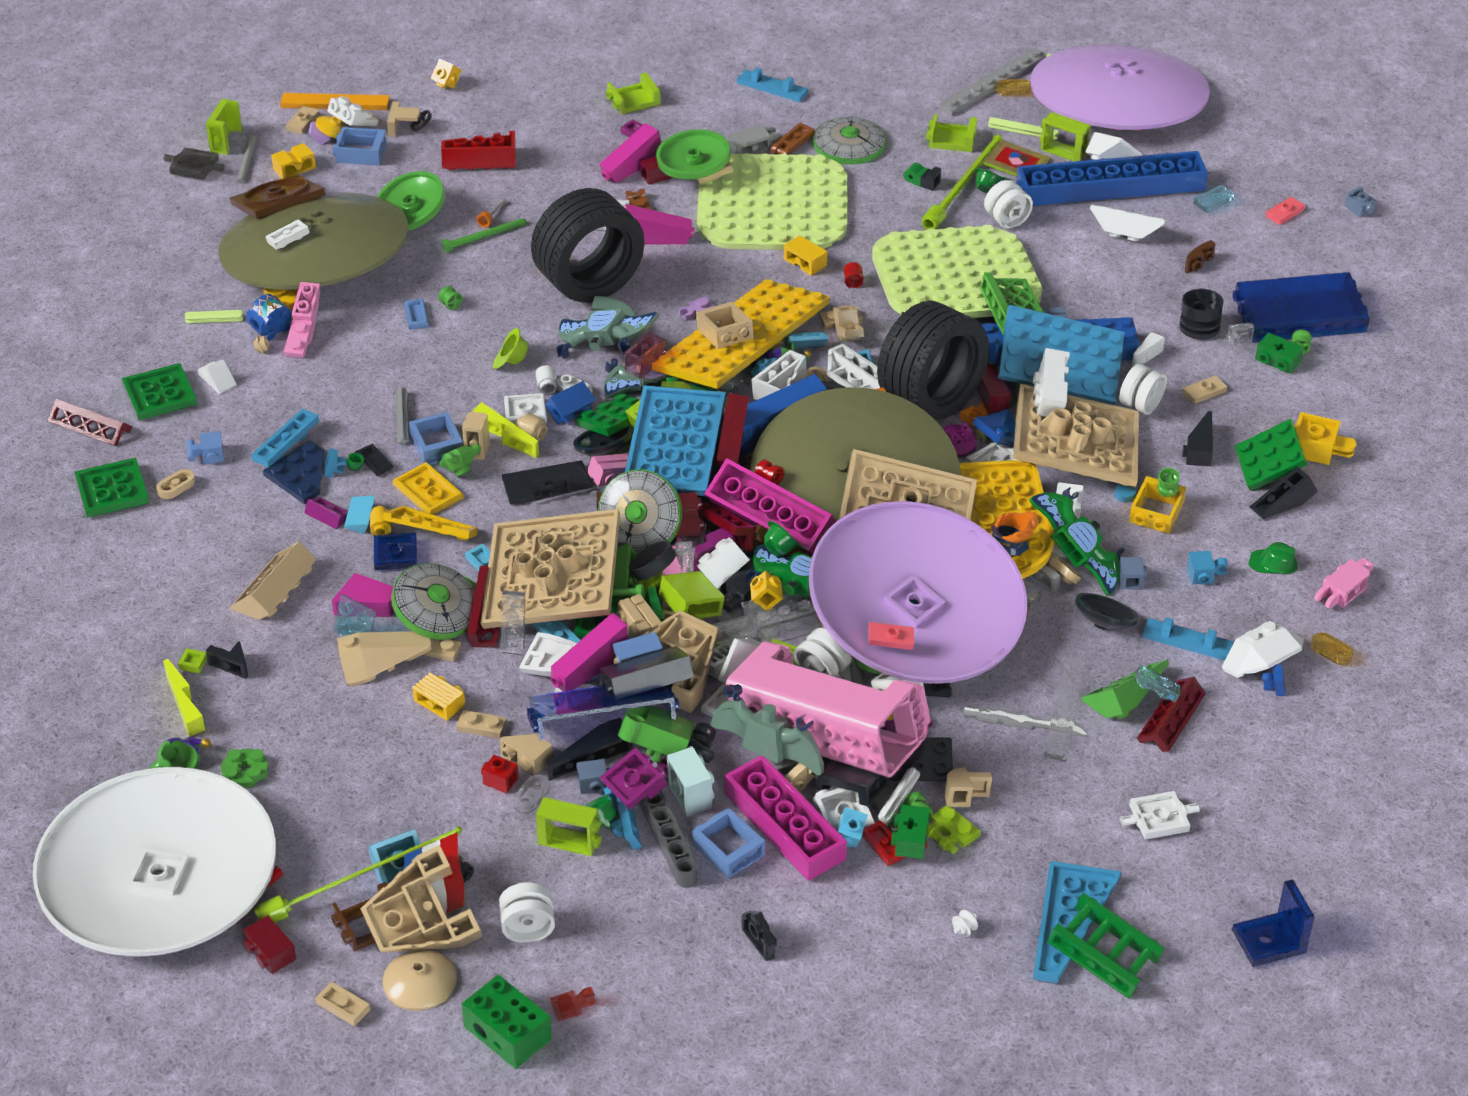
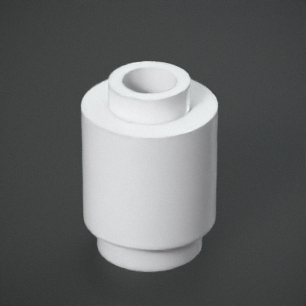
(546, 379)

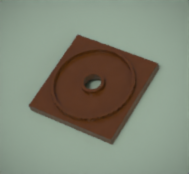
(277, 196)

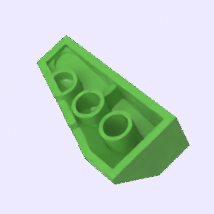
(1121, 695)

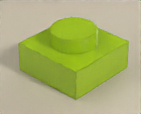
(192, 661)

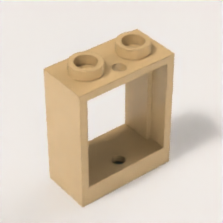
(712, 318)

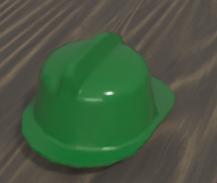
(986, 179)
(779, 540)
(1275, 559)
(605, 808)

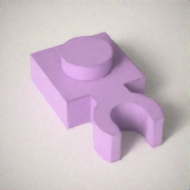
(694, 306)

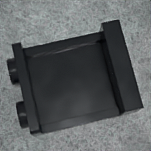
(851, 778)

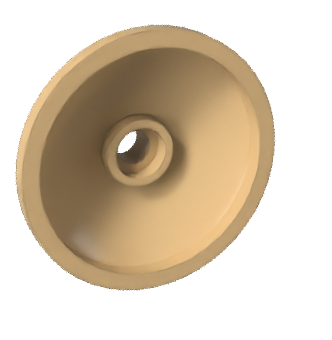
(419, 980)

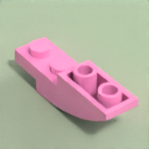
(304, 320)

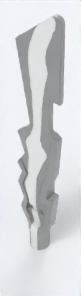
(1011, 718)

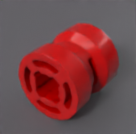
(853, 275)
(768, 471)

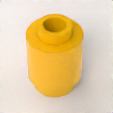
(377, 524)

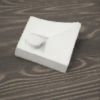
(544, 653)

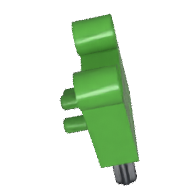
(659, 733)

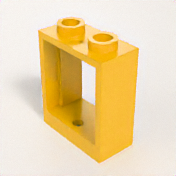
(1153, 519)

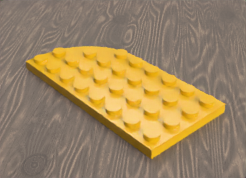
(1005, 489)

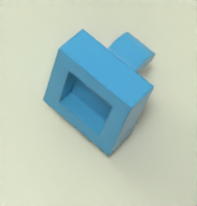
(333, 463)

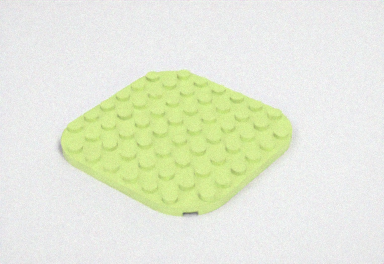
(774, 201)
(950, 266)

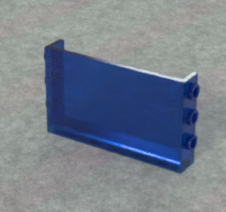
(1310, 303)
(592, 701)

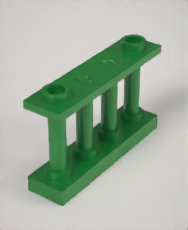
(1093, 960)

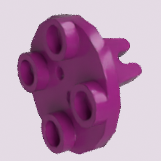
(962, 438)

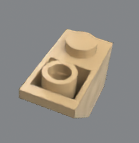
(526, 751)

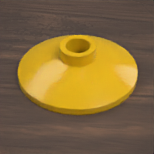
(330, 125)

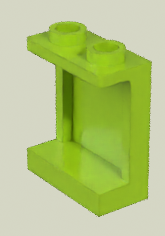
(634, 96)
(221, 122)
(951, 136)

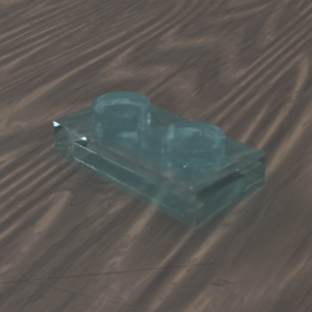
(1214, 198)
(1162, 686)

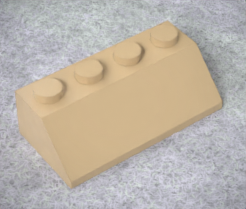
(275, 582)

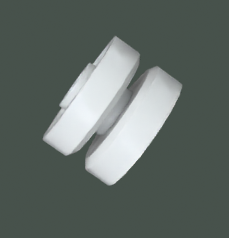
(1008, 204)
(1143, 389)
(822, 654)
(526, 912)

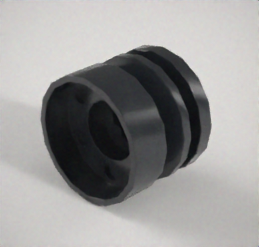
(1201, 313)

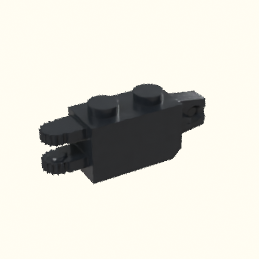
(736, 589)

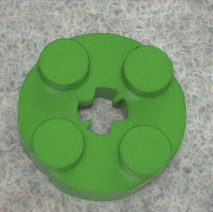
(245, 757)

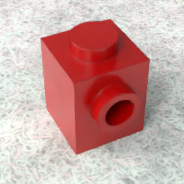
(500, 773)

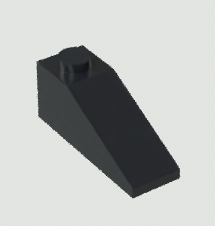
(1200, 443)
(1285, 495)

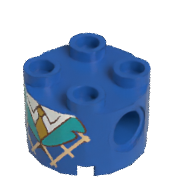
(269, 316)

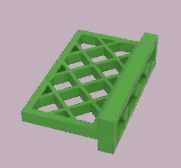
(995, 295)

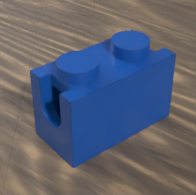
(570, 402)

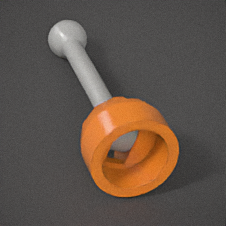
(488, 215)

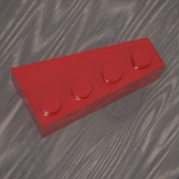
(479, 152)

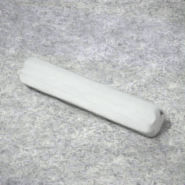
(899, 795)

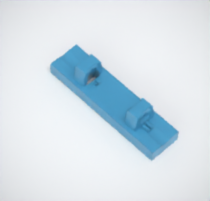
(771, 85)
(285, 438)
(1187, 639)
(627, 824)

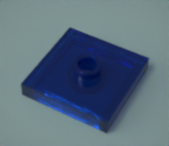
(395, 551)

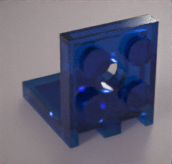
(1287, 929)

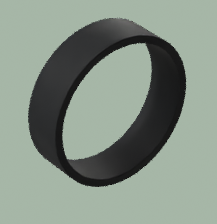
(666, 557)

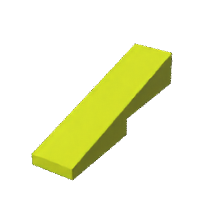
(511, 434)
(180, 688)

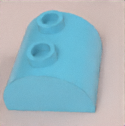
(388, 848)

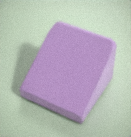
(317, 135)

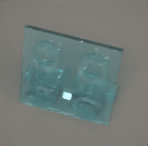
(353, 617)

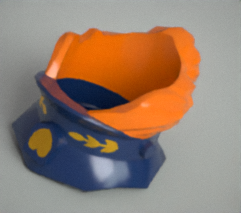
(1014, 530)

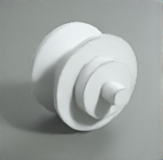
(965, 923)

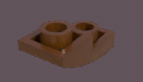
(1196, 257)

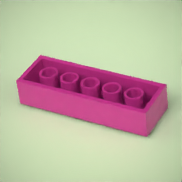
(763, 501)
(785, 817)

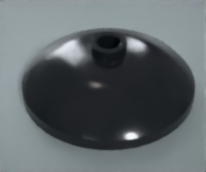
(596, 444)
(1106, 611)

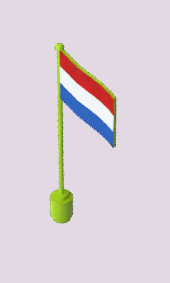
(448, 890)

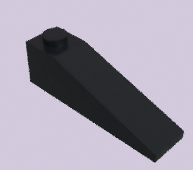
(597, 744)

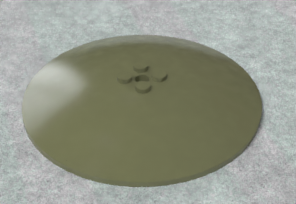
(345, 241)
(820, 431)

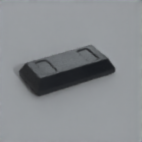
(375, 460)

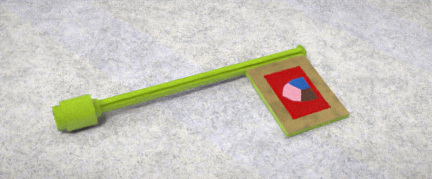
(997, 155)

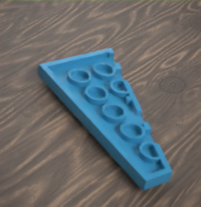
(1062, 893)

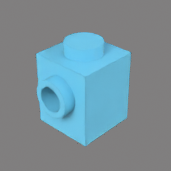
(851, 826)

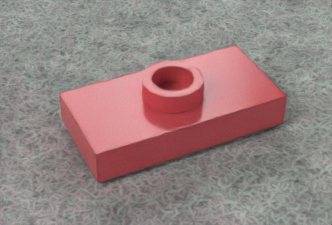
(1285, 210)
(891, 635)

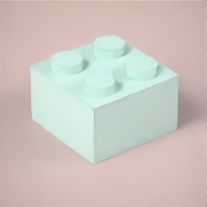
(690, 781)

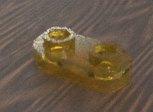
(1013, 87)
(1332, 648)

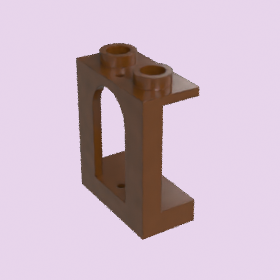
(344, 917)

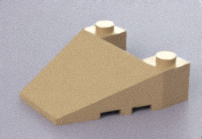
(696, 640)
(410, 915)

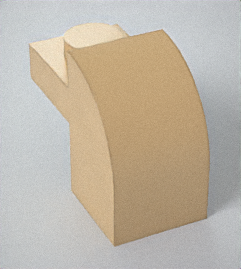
(847, 323)
(964, 785)

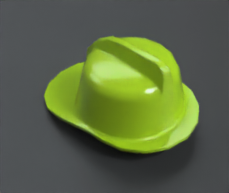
(513, 349)

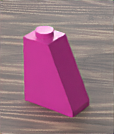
(367, 592)

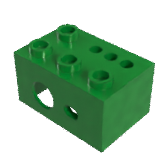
(511, 1021)

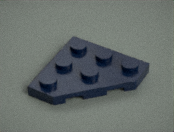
(299, 472)

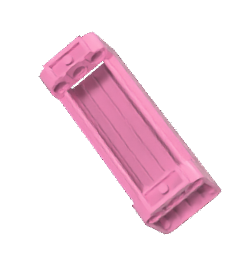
(843, 712)

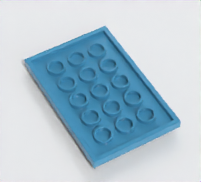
(1092, 359)
(677, 435)

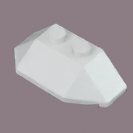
(1126, 223)
(851, 368)
(1261, 649)

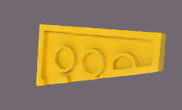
(427, 521)

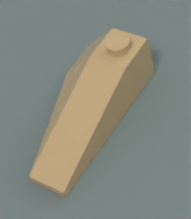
(370, 653)

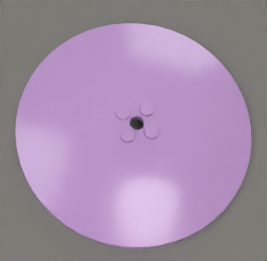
(1120, 86)
(907, 551)

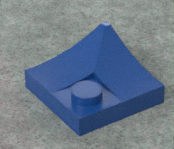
(998, 427)

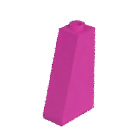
(627, 157)
(662, 227)
(589, 655)

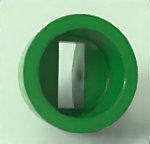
(355, 461)

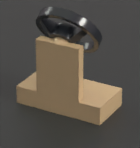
(406, 114)

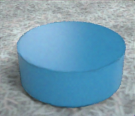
(1125, 493)

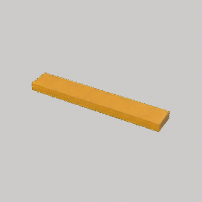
(322, 101)

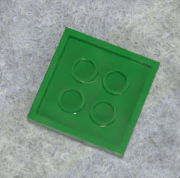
(159, 391)
(608, 416)
(1270, 455)
(111, 487)

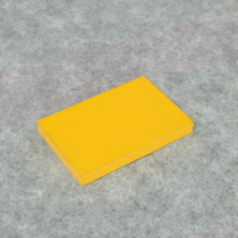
(428, 489)

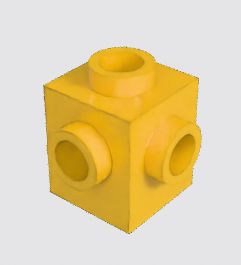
(446, 74)
(766, 590)

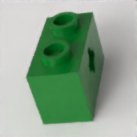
(1279, 353)
(911, 831)

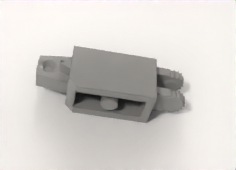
(753, 140)

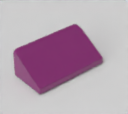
(326, 512)

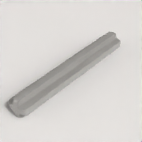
(402, 416)

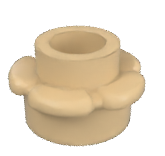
(261, 344)

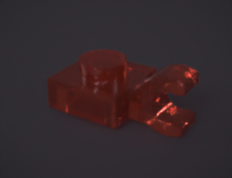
(569, 1005)

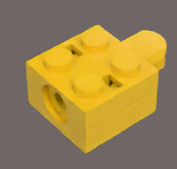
(1321, 438)

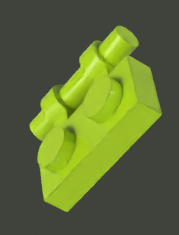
(955, 826)

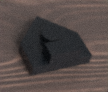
(759, 934)

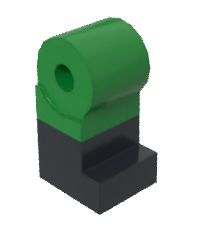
(923, 176)

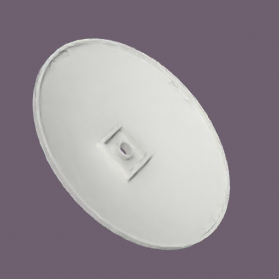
(106, 844)

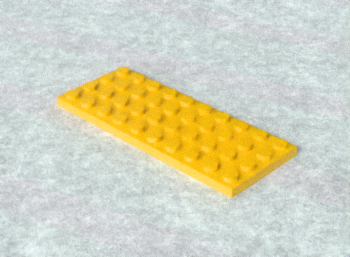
(775, 313)

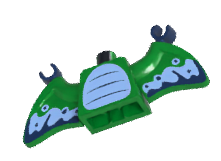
(1079, 538)
(792, 571)

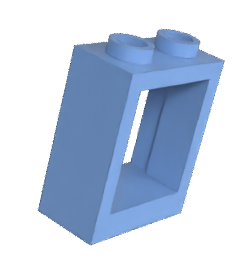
(360, 136)
(432, 453)
(740, 858)

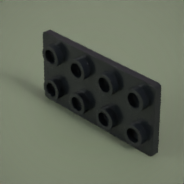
(545, 482)
(931, 759)

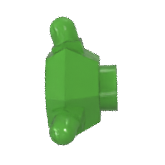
(459, 459)

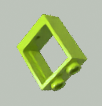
(1061, 149)
(565, 839)

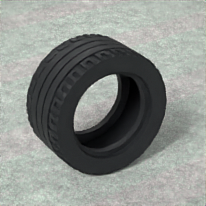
(567, 224)
(934, 358)

